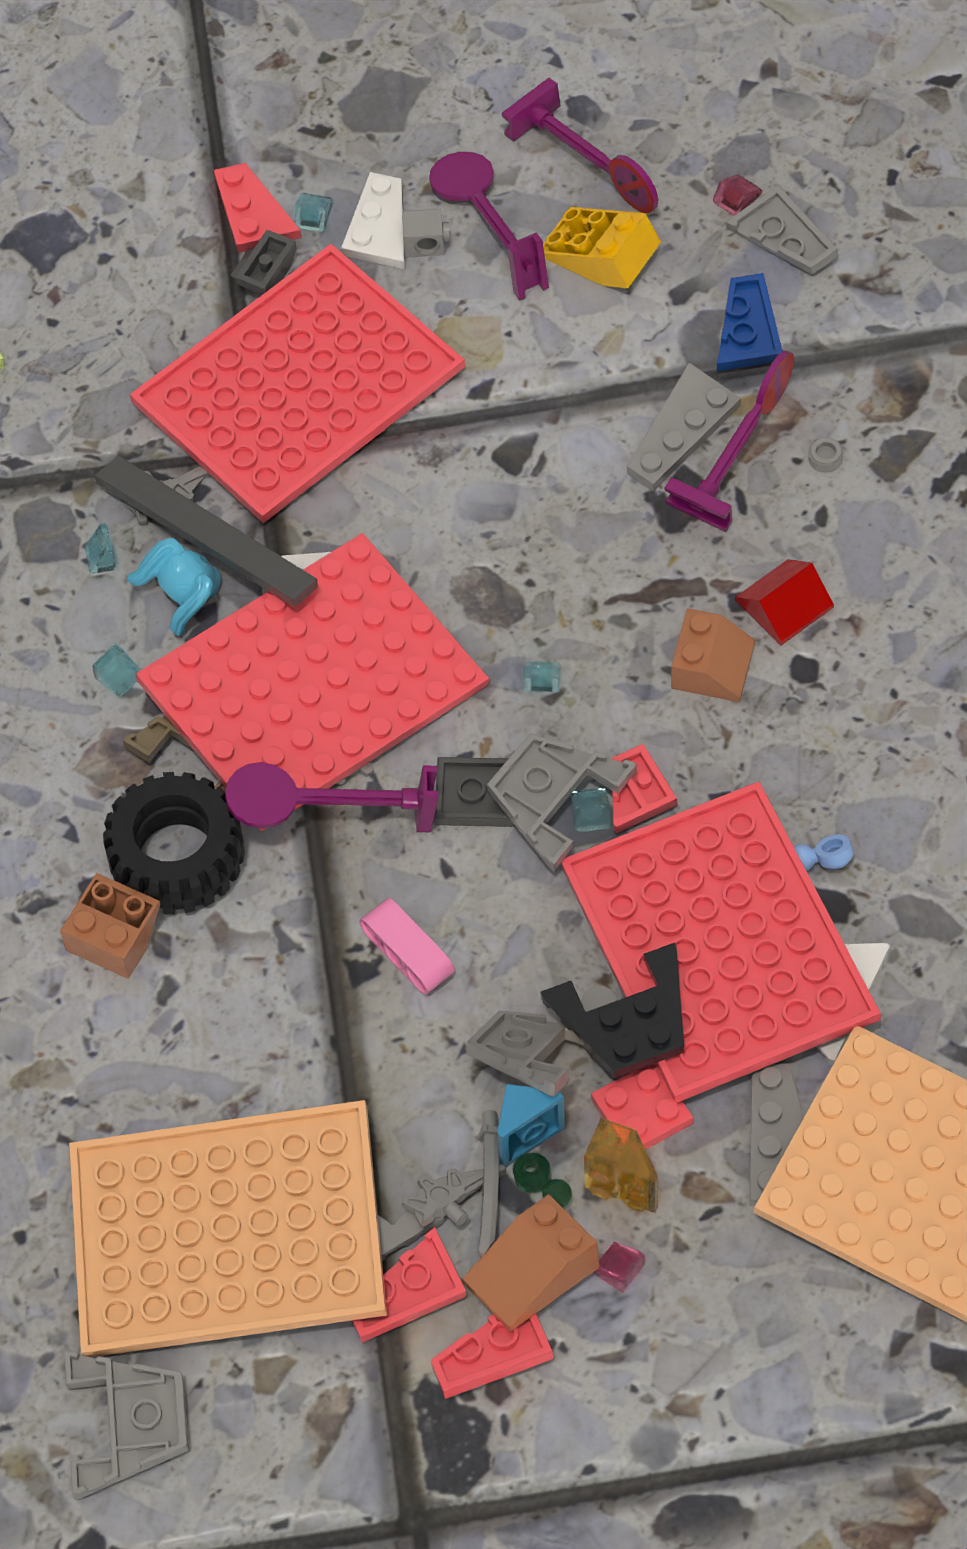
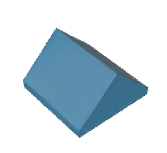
(527, 1121)

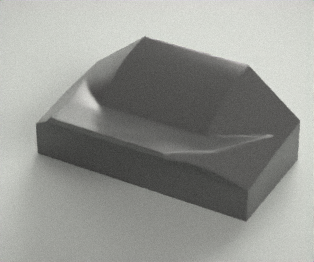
(265, 263)

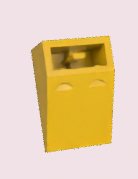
(602, 244)

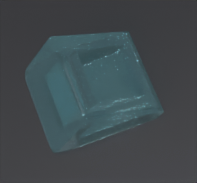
(312, 212)
(100, 551)
(116, 670)
(591, 810)

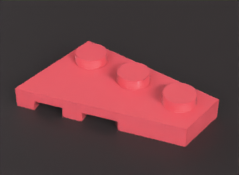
(251, 207)

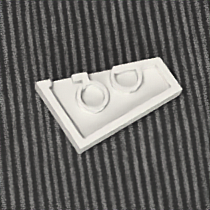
(377, 223)

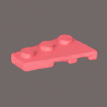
(415, 1287)
(490, 1355)

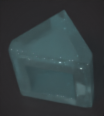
(541, 676)

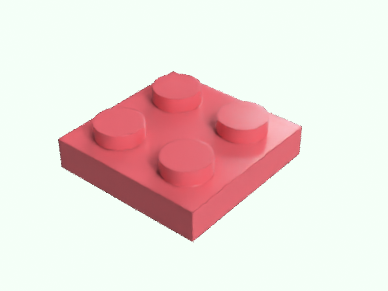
(643, 1104)

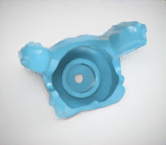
(182, 576)

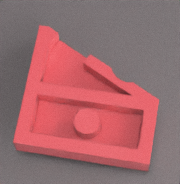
(643, 794)

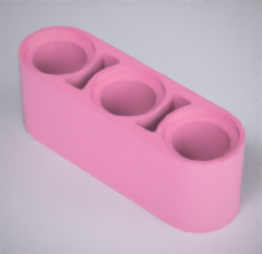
(407, 946)

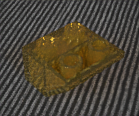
(620, 1167)

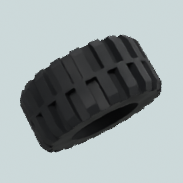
(167, 803)

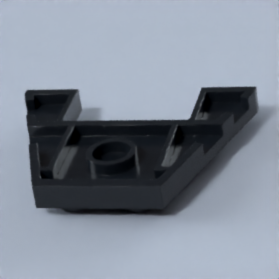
(632, 1029)

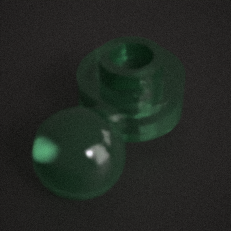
(540, 1178)

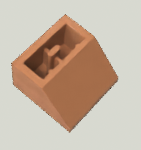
(111, 925)

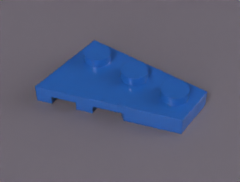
(749, 325)

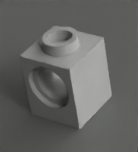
(424, 233)

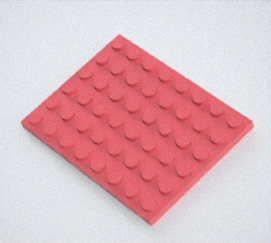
(297, 382)
(316, 681)
(749, 930)

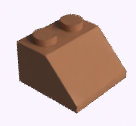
(711, 656)

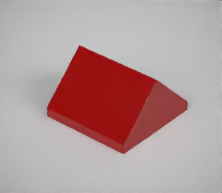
(786, 599)

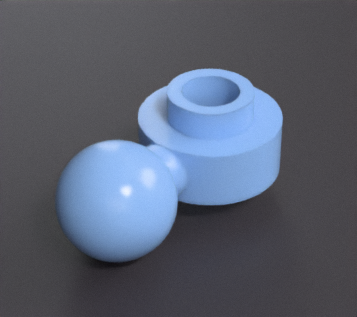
(830, 852)

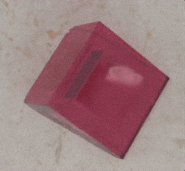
(736, 194)
(620, 1266)

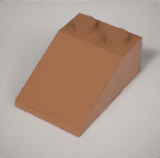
(533, 1263)

